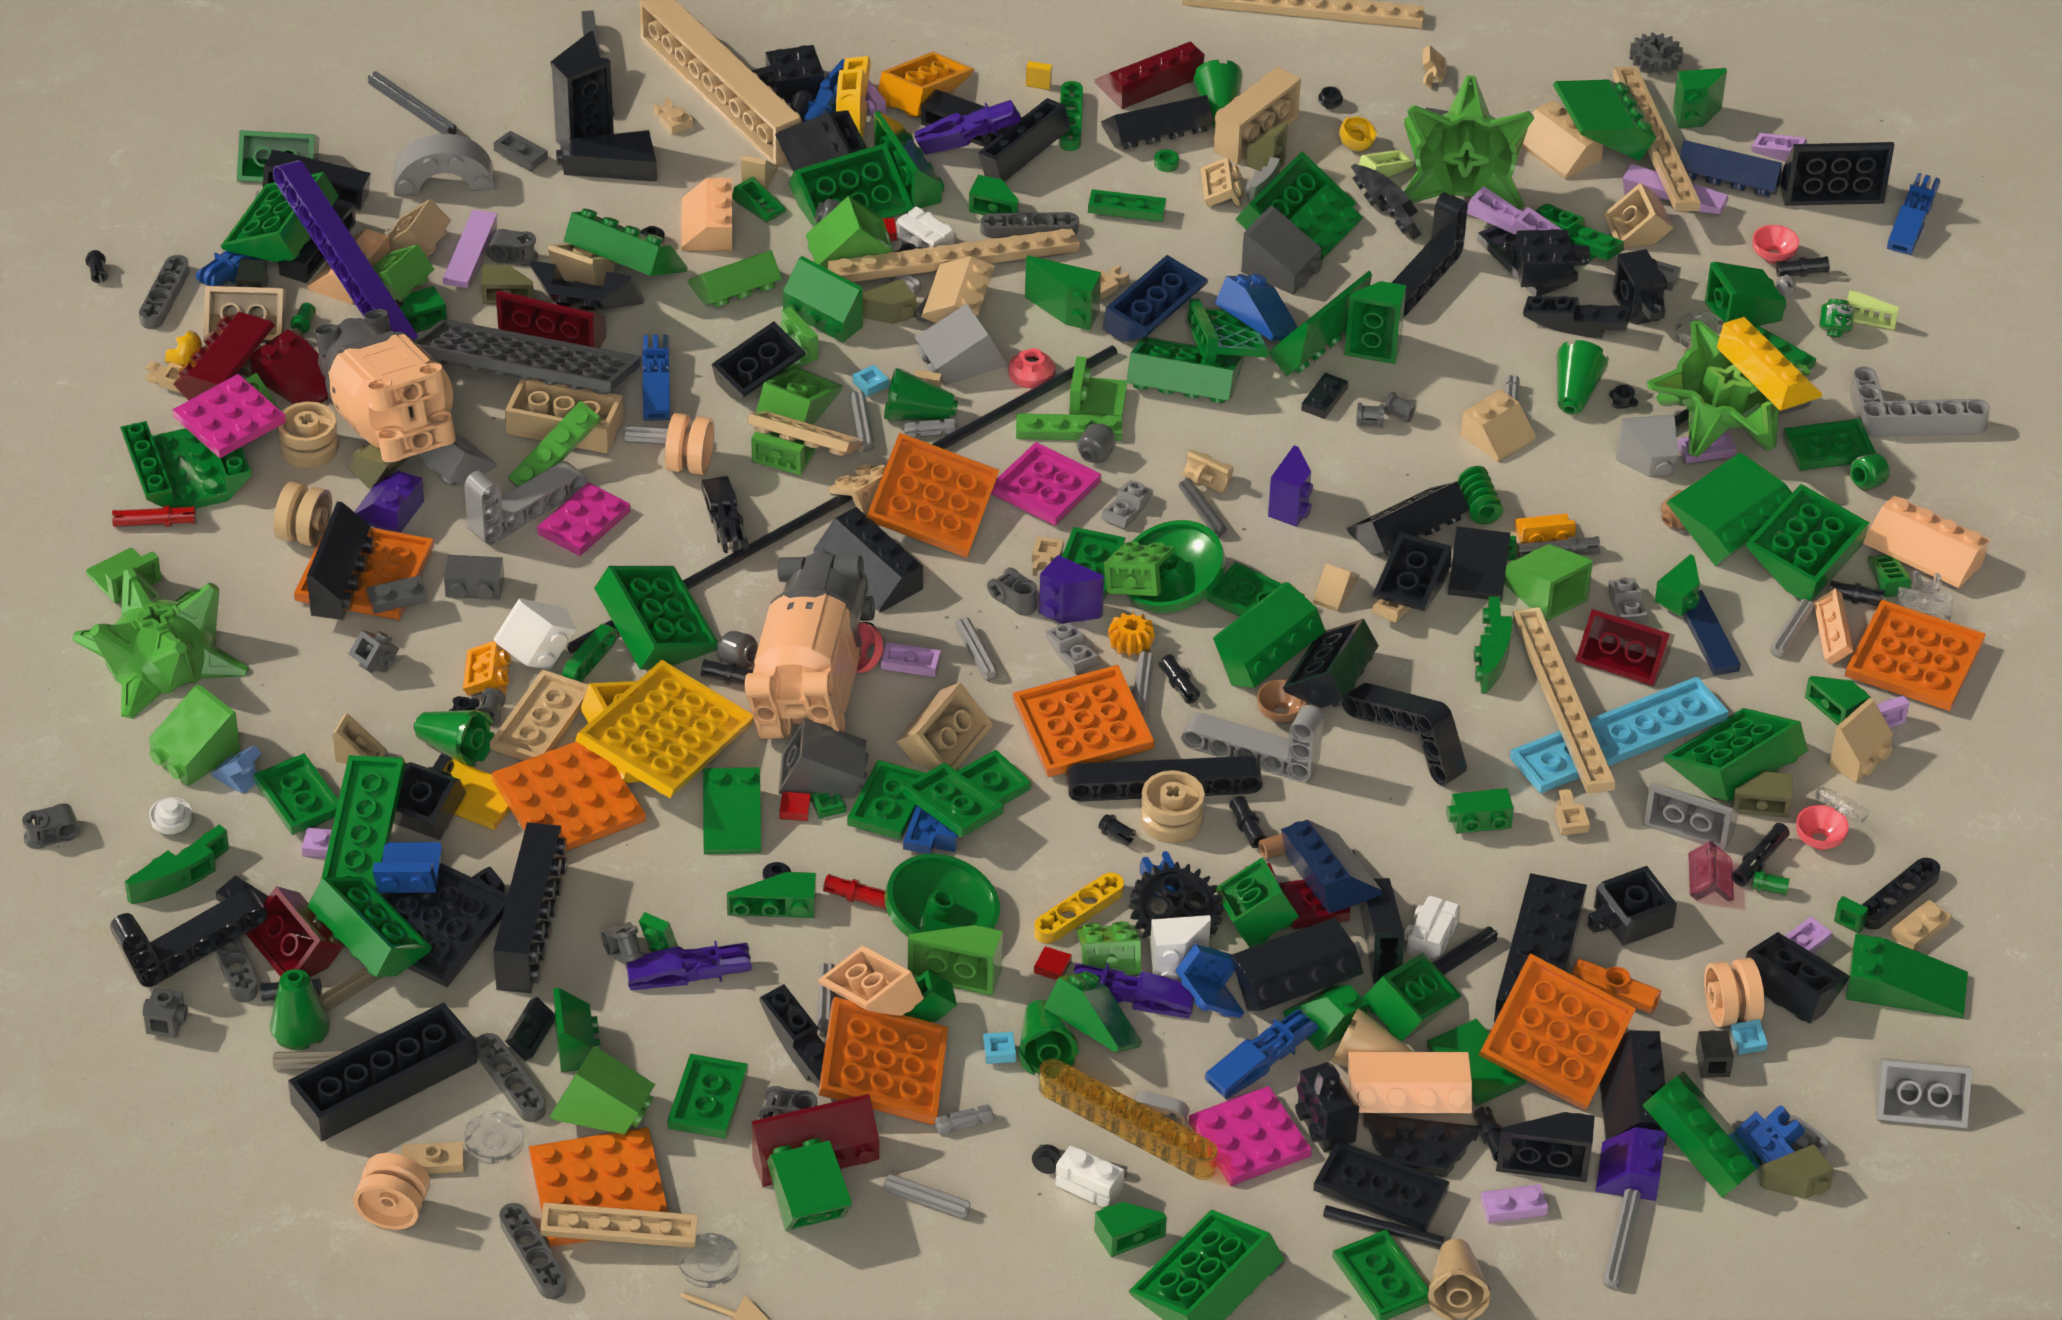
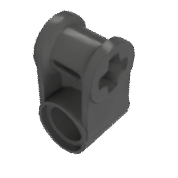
(511, 246)
(1014, 591)
(52, 825)
(622, 942)
(787, 1101)

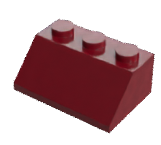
(1624, 647)
(293, 935)

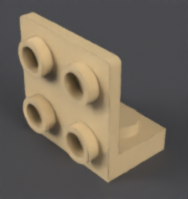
(860, 485)

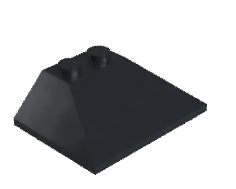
(617, 291)

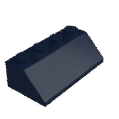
(1732, 168)
(1151, 299)
(1328, 866)

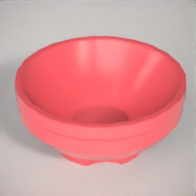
(1775, 238)
(1028, 373)
(869, 636)
(1821, 820)

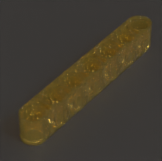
(1128, 1119)

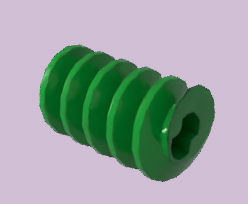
(1480, 495)

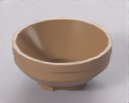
(1273, 696)

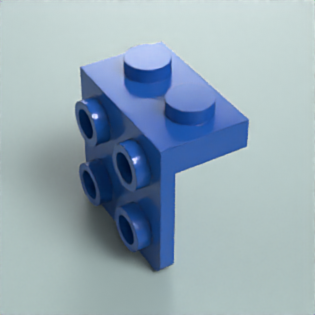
(408, 867)
(1205, 975)

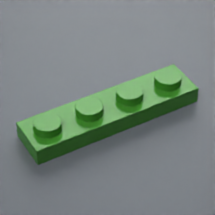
(1062, 425)
(556, 444)

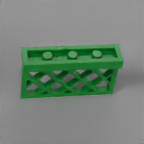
(1222, 333)

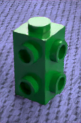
(1480, 811)

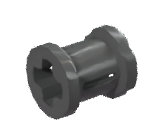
(1400, 407)
(1370, 415)
(491, 703)

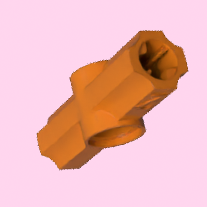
(1618, 983)

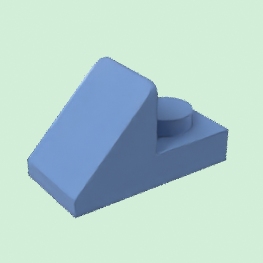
(238, 769)

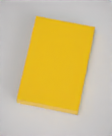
(482, 799)

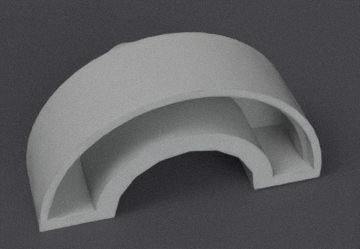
(442, 155)

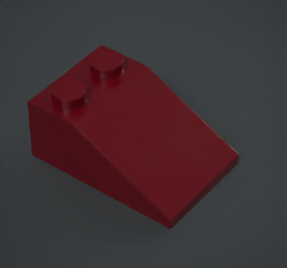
(290, 368)

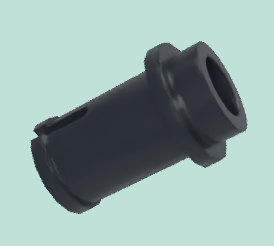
(95, 261)
(1116, 829)

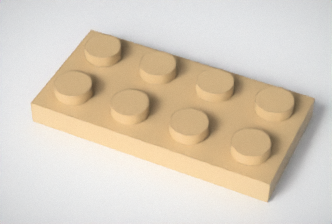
(813, 435)
(540, 717)

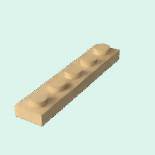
(619, 1225)

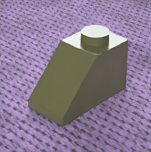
(1266, 145)
(505, 279)
(889, 303)
(1765, 795)
(1798, 1173)

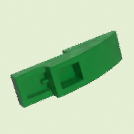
(1600, 244)
(1493, 645)
(177, 872)

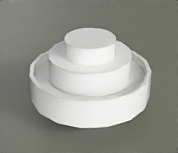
(170, 815)

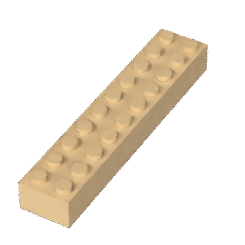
(717, 75)

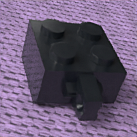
(792, 71)
(1547, 257)
(1640, 286)
(429, 797)
(1632, 906)
(1326, 1106)

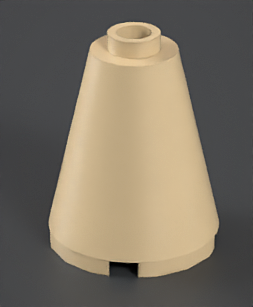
(1366, 1036)
(1458, 1283)

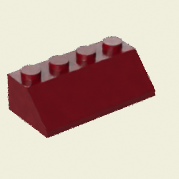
(1152, 75)
(549, 320)
(223, 353)
(845, 1123)

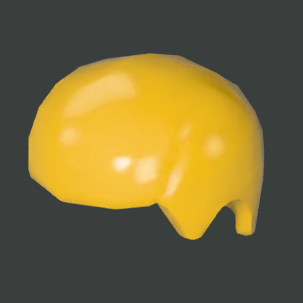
(1357, 133)
(186, 347)

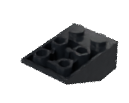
(820, 139)

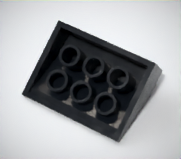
(1837, 173)

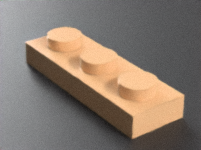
(1833, 626)

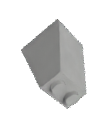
(959, 347)

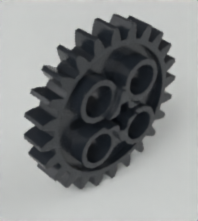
(1188, 888)

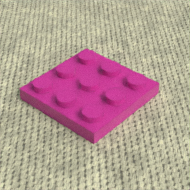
(229, 416)
(1045, 483)
(1251, 1135)

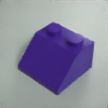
(1291, 489)
(392, 502)
(1070, 592)
(1631, 1162)

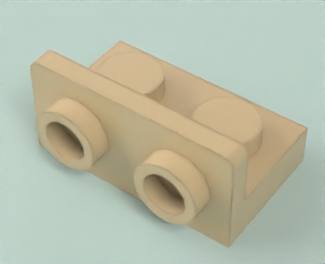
(1221, 182)

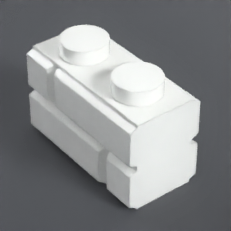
(923, 229)
(1432, 928)
(1089, 1177)

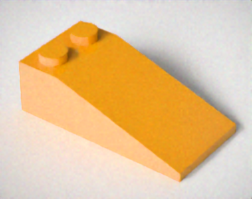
(915, 80)

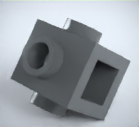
(374, 651)
(164, 1012)

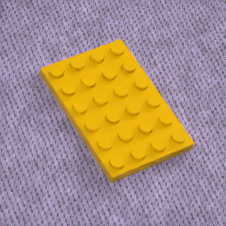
(665, 728)

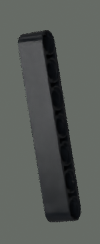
(1127, 778)

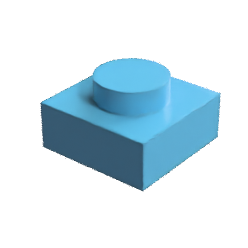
(870, 380)
(1748, 1037)
(999, 1047)

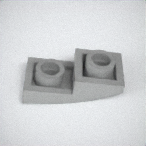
(1262, 179)
(1128, 504)
(1627, 600)
(1070, 647)

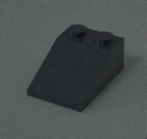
(1414, 572)
(1548, 1147)

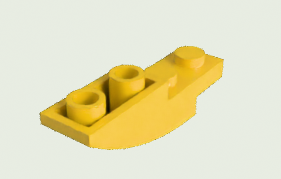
(853, 88)

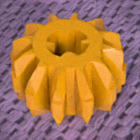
(1131, 634)

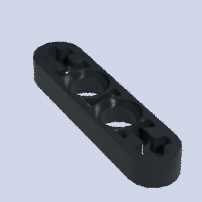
(1904, 896)

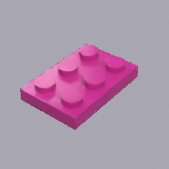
(583, 519)

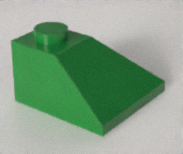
(1331, 1011)

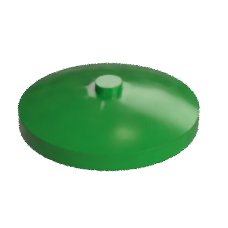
(1189, 572)
(939, 894)

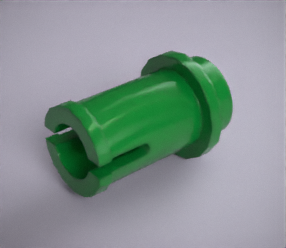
(303, 317)
(1770, 883)

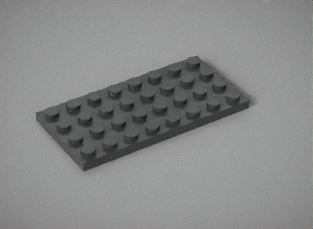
(527, 356)

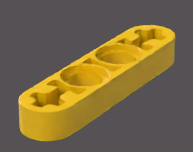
(1082, 910)

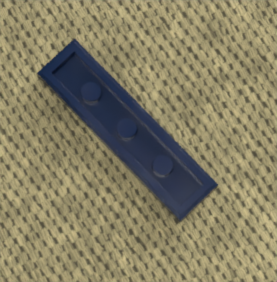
(1711, 638)

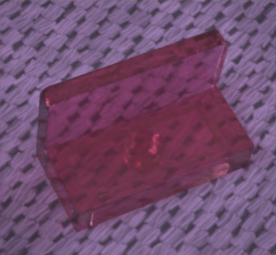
(1710, 872)

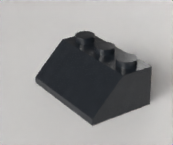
(756, 361)
(1797, 977)

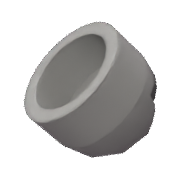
(1786, 285)

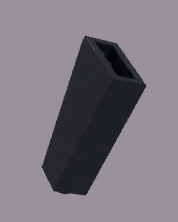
(609, 156)
(1383, 931)

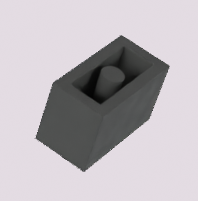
(474, 577)

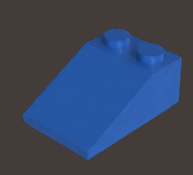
(1256, 305)

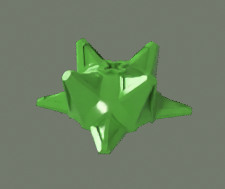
(1465, 148)
(1716, 395)
(160, 642)

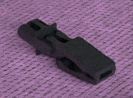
(722, 513)

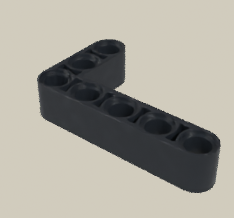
(1440, 251)
(1417, 715)
(188, 942)

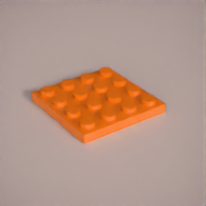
(932, 495)
(394, 559)
(1915, 655)
(1083, 720)
(572, 791)
(1557, 1032)
(886, 1057)
(599, 1172)

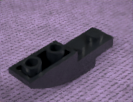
(1387, 196)
(1568, 316)
(795, 1031)

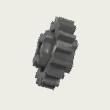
(1656, 53)

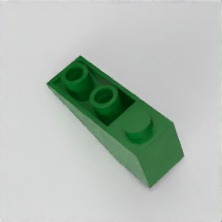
(778, 896)

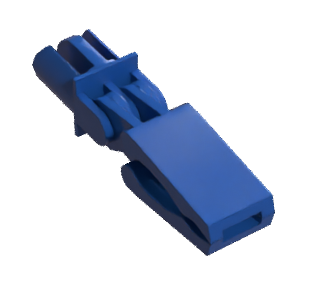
(826, 96)
(1912, 215)
(221, 269)
(656, 379)
(1254, 1057)

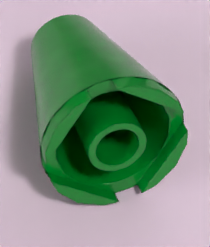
(1219, 82)
(1578, 374)
(917, 399)
(457, 733)
(298, 1012)
(1045, 1038)

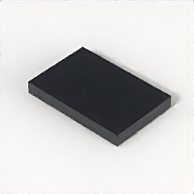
(1479, 563)

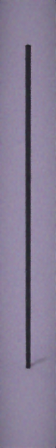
(839, 500)

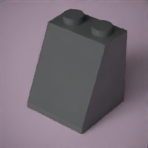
(1279, 252)
(823, 761)

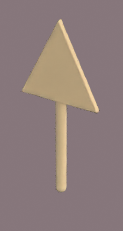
(746, 1311)

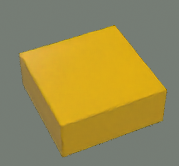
(1039, 75)

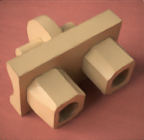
(1207, 471)

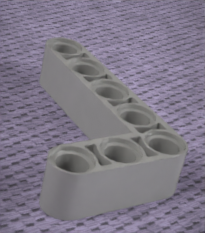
(1913, 416)
(497, 516)
(1284, 757)

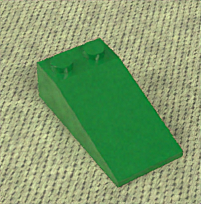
(1904, 978)

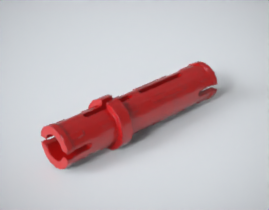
(154, 516)
(854, 891)

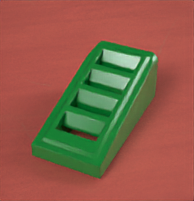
(753, 187)
(1889, 574)

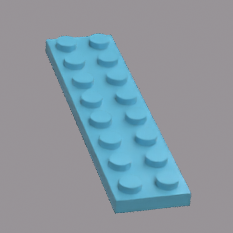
(1624, 732)

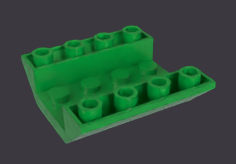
(181, 469)

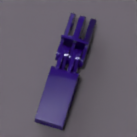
(958, 130)
(679, 965)
(1146, 992)

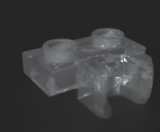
(1926, 597)

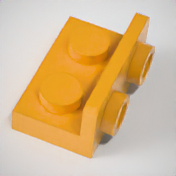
(1544, 528)
(486, 668)

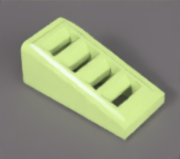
(1385, 162)
(1861, 302)

